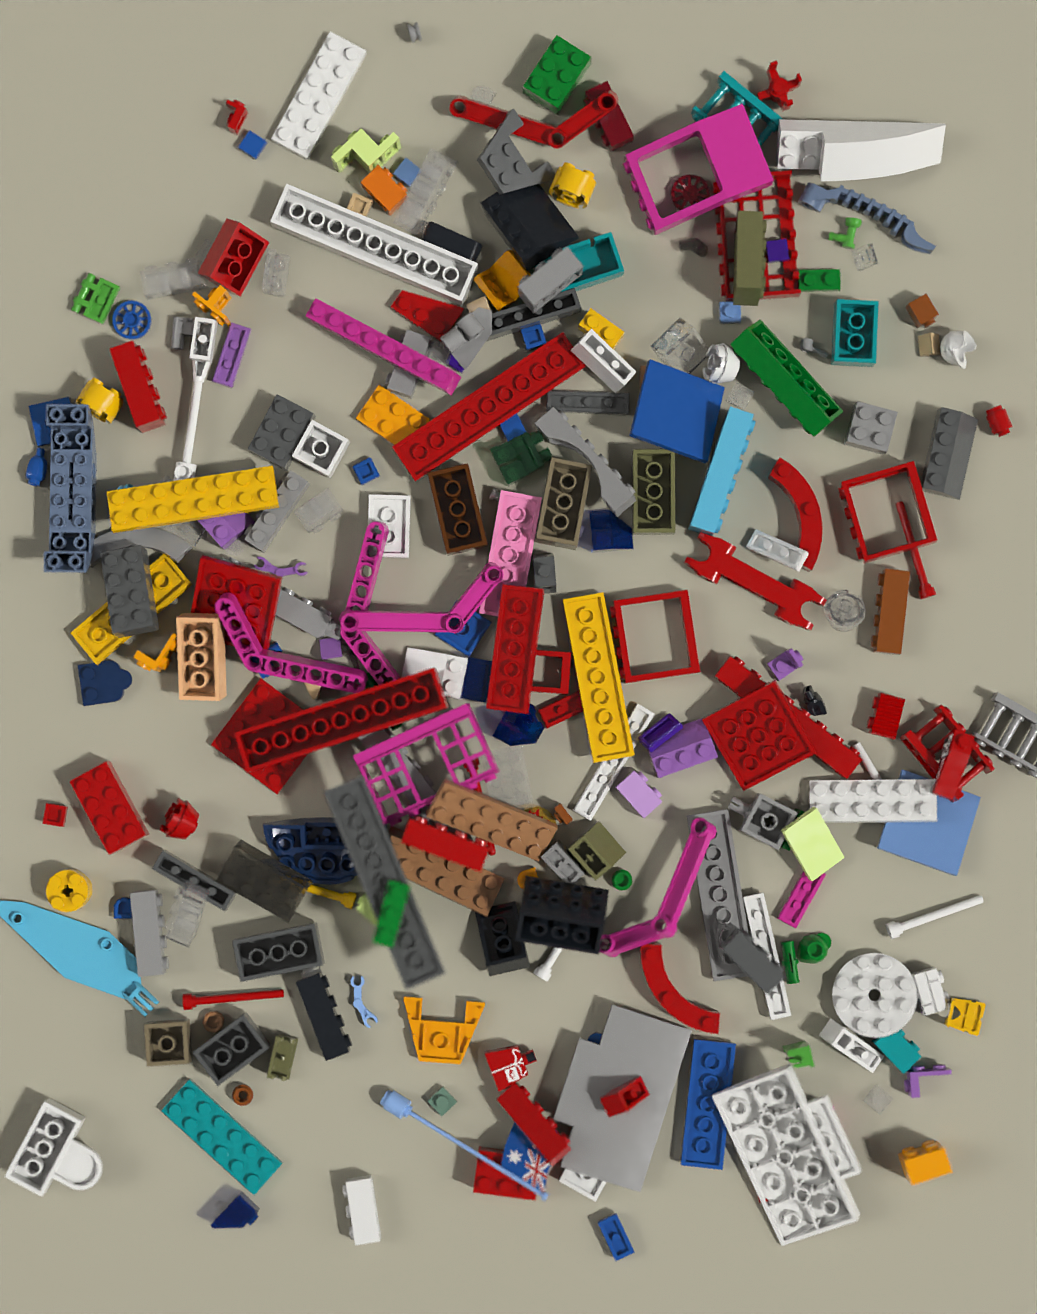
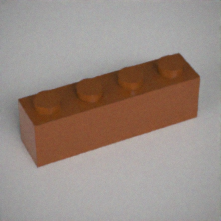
(891, 611)

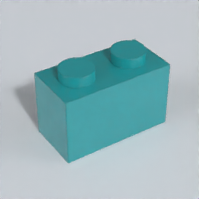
(899, 1050)

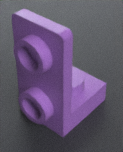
(785, 663)

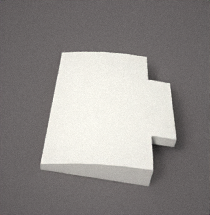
(791, 1153)

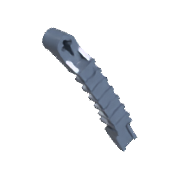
(815, 197)

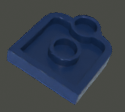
(103, 682)

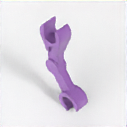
(268, 567)

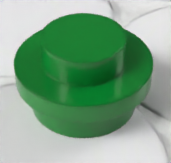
(622, 880)

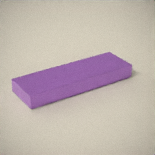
(231, 355)

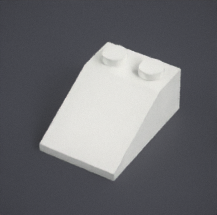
(449, 668)

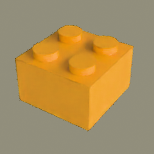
(924, 1162)

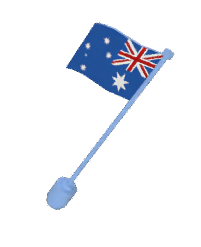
(520, 1156)

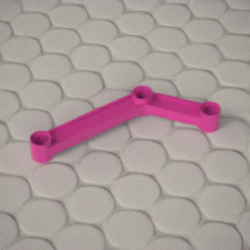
(427, 621)
(673, 900)

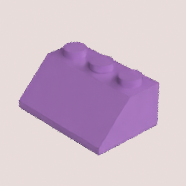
(227, 528)
(684, 749)

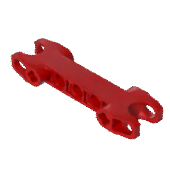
(787, 599)

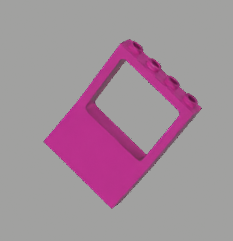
(731, 155)

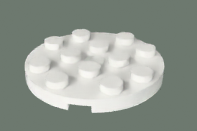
(877, 1017)

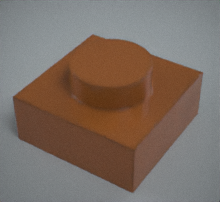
(562, 815)

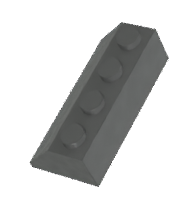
(949, 453)

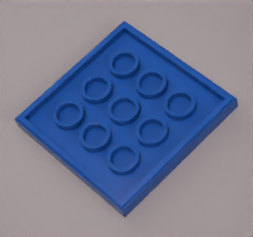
(677, 411)

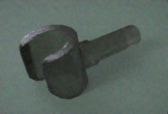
(346, 650)

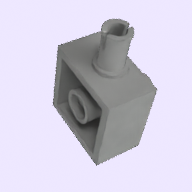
(758, 810)

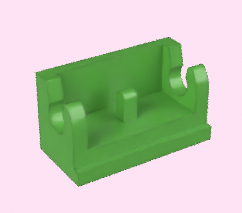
(801, 1053)

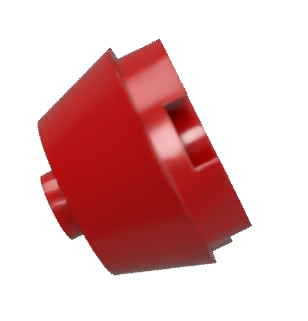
(180, 820)

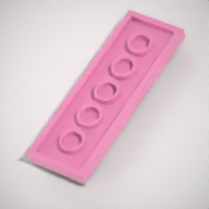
(512, 544)

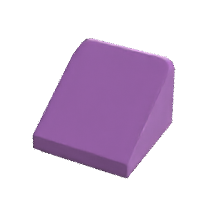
(330, 648)

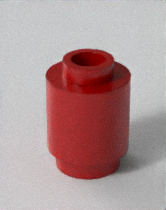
(998, 421)

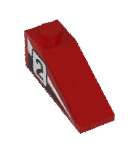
(952, 763)

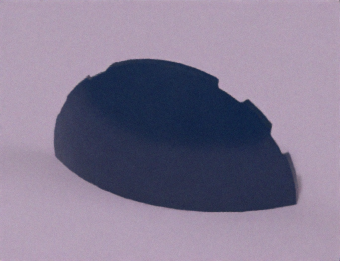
(312, 848)

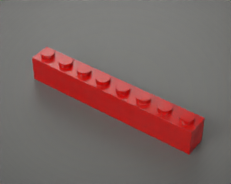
(828, 746)

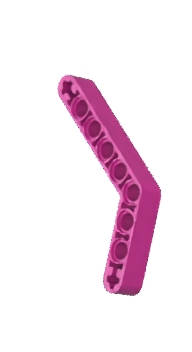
(364, 604)
(285, 660)

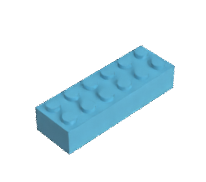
(720, 473)

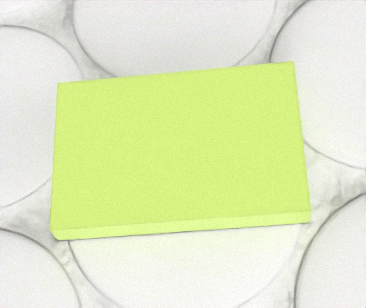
(812, 843)

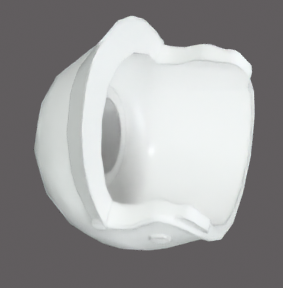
(954, 347)

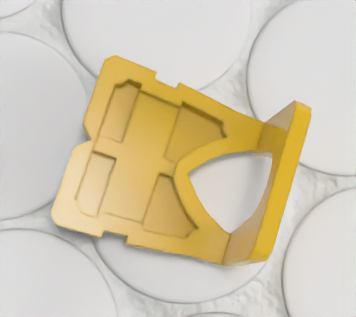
(970, 1015)

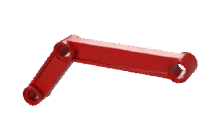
(535, 129)

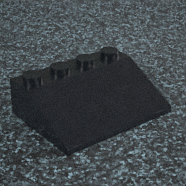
(529, 224)

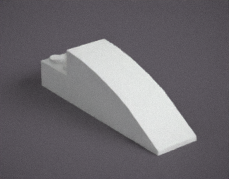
(858, 147)

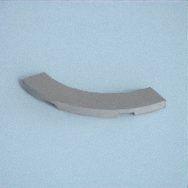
(148, 538)

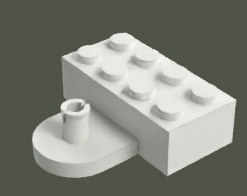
(54, 1153)

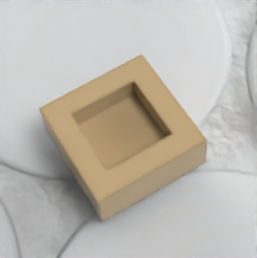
(360, 204)

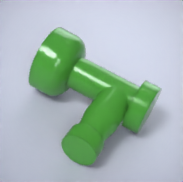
(847, 240)

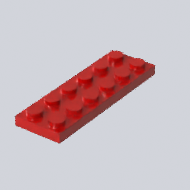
(515, 649)

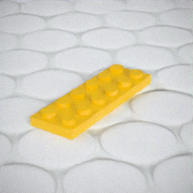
(96, 633)

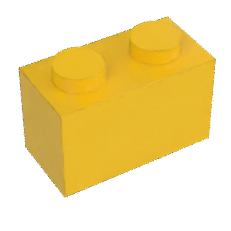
(605, 329)

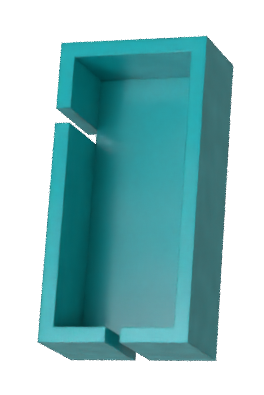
(599, 261)

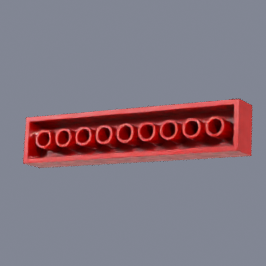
(341, 720)

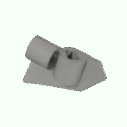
(469, 336)

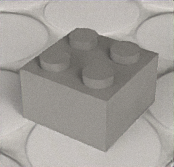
(870, 428)

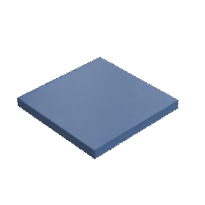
(933, 843)

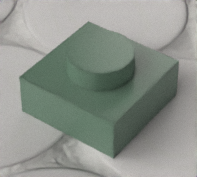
(442, 1101)

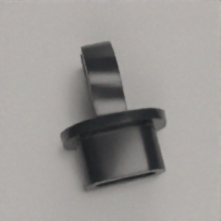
(814, 702)

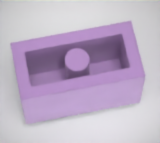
(639, 793)

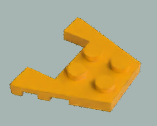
(441, 1040)

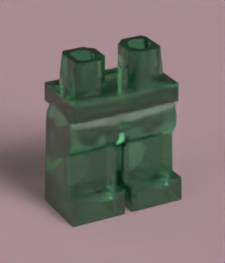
(525, 452)

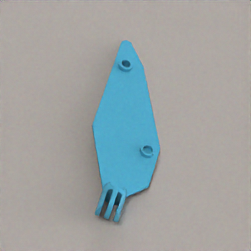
(80, 951)

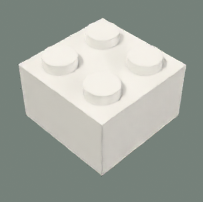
(321, 449)

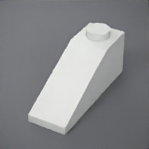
(851, 1045)

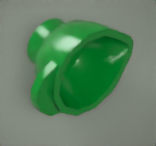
(813, 948)

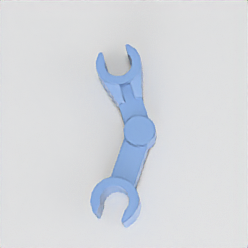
(358, 1003)

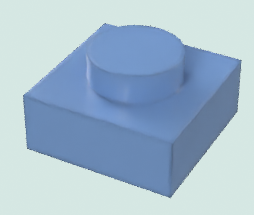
(729, 313)

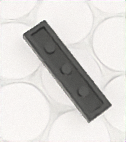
(588, 402)

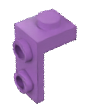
(911, 1085)

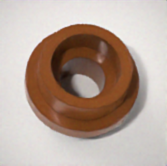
(242, 1101)

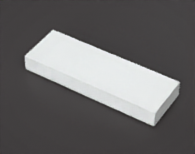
(777, 550)

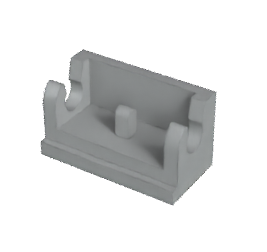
(563, 862)

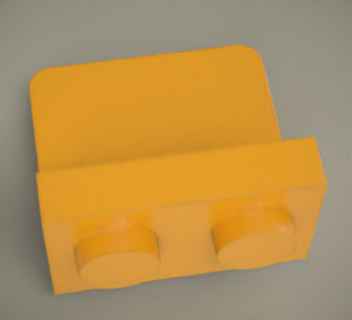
(502, 280)
(162, 661)

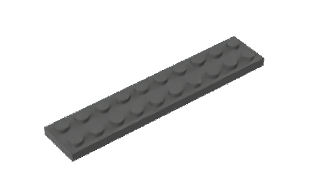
(376, 866)

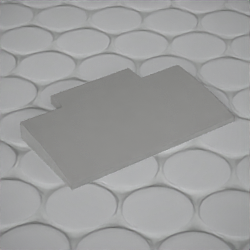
(621, 1145)

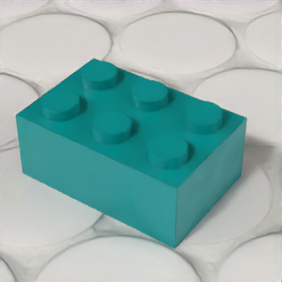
(854, 333)

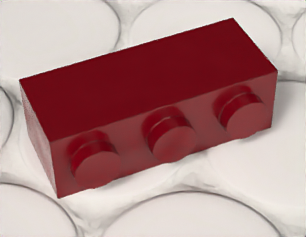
(614, 124)

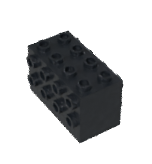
(562, 915)

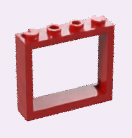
(920, 501)
(619, 633)

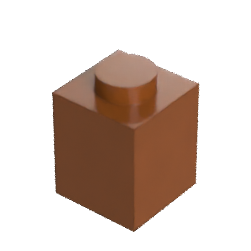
(922, 311)

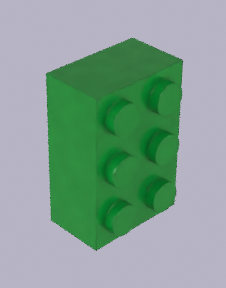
(556, 74)

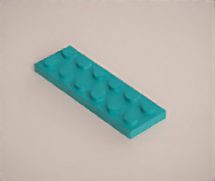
(222, 1136)

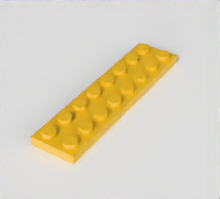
(192, 499)
(598, 677)

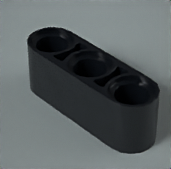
(451, 241)

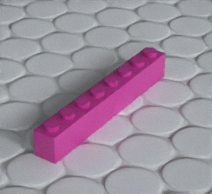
(383, 346)

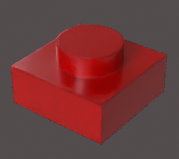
(55, 815)

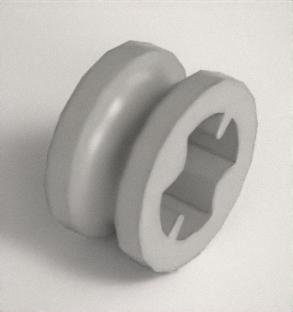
(414, 32)

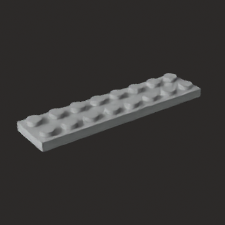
(720, 894)

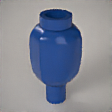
(36, 468)

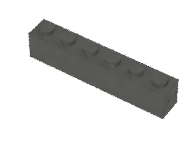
(521, 317)

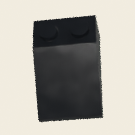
(498, 940)

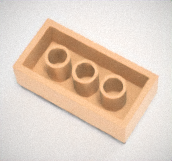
(201, 657)

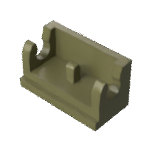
(282, 1057)

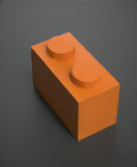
(384, 189)

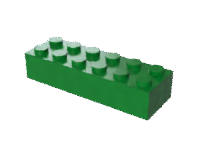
(786, 378)

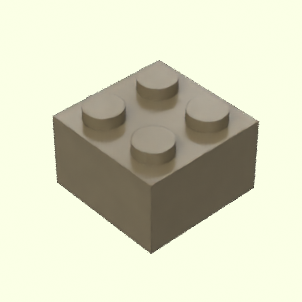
(168, 1042)

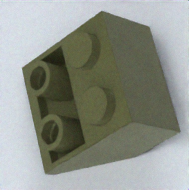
(597, 850)

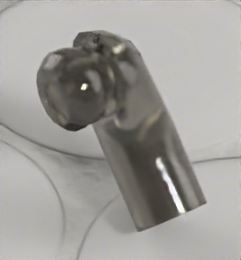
(695, 245)

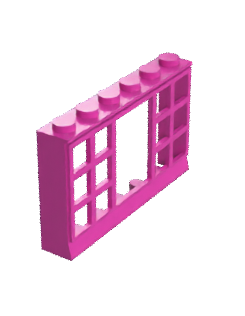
(414, 735)

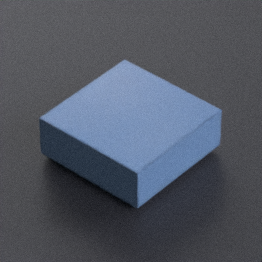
(406, 172)

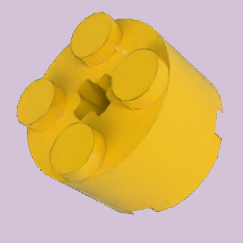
(572, 186)
(102, 402)
(57, 894)

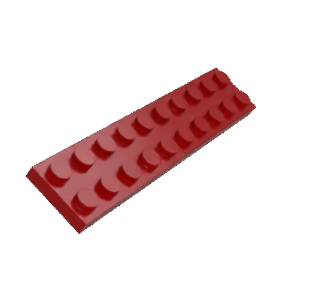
(488, 407)

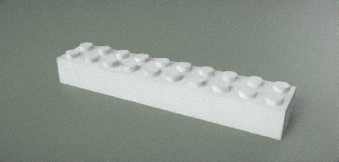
(374, 244)

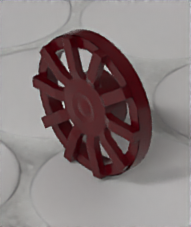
(690, 192)

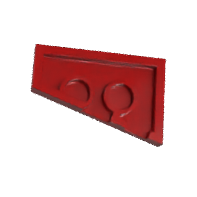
(427, 313)

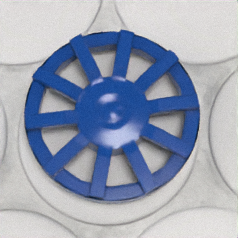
(131, 320)

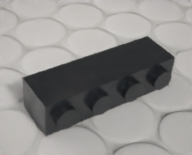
(323, 1016)

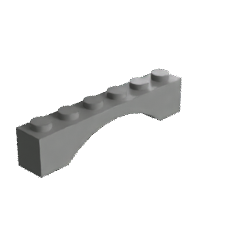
(559, 432)

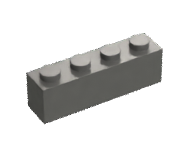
(181, 871)

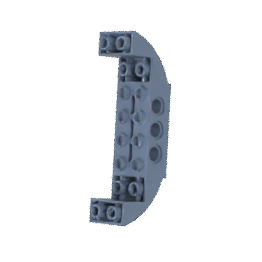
(71, 488)

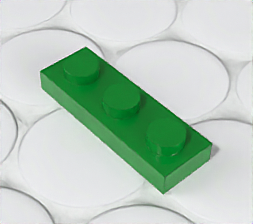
(391, 913)

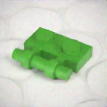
(101, 299)

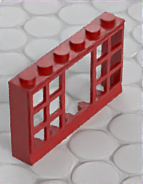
(787, 231)

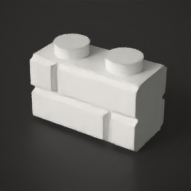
(929, 991)

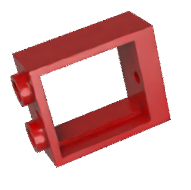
(565, 672)

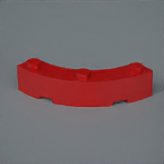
(805, 506)
(672, 1001)

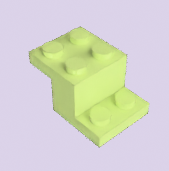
(365, 151)

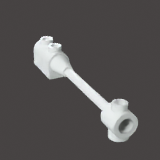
(201, 356)

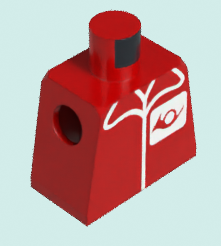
(508, 1065)

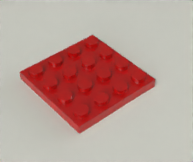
(254, 590)
(260, 706)
(759, 735)

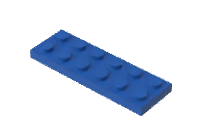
(704, 1128)

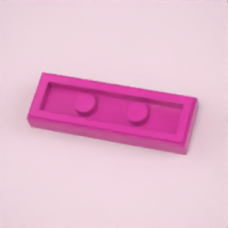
(799, 899)

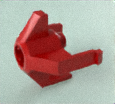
(779, 88)

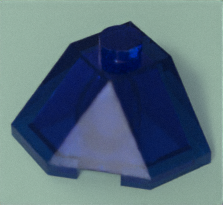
(609, 532)
(519, 728)

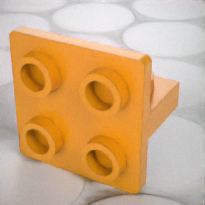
(217, 301)

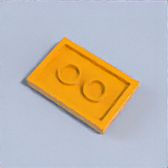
(390, 416)

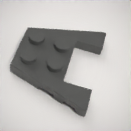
(504, 162)

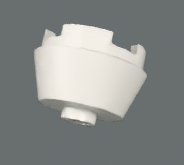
(722, 364)

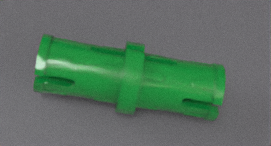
(788, 948)

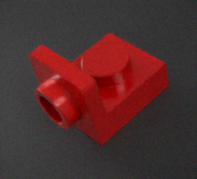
(237, 118)

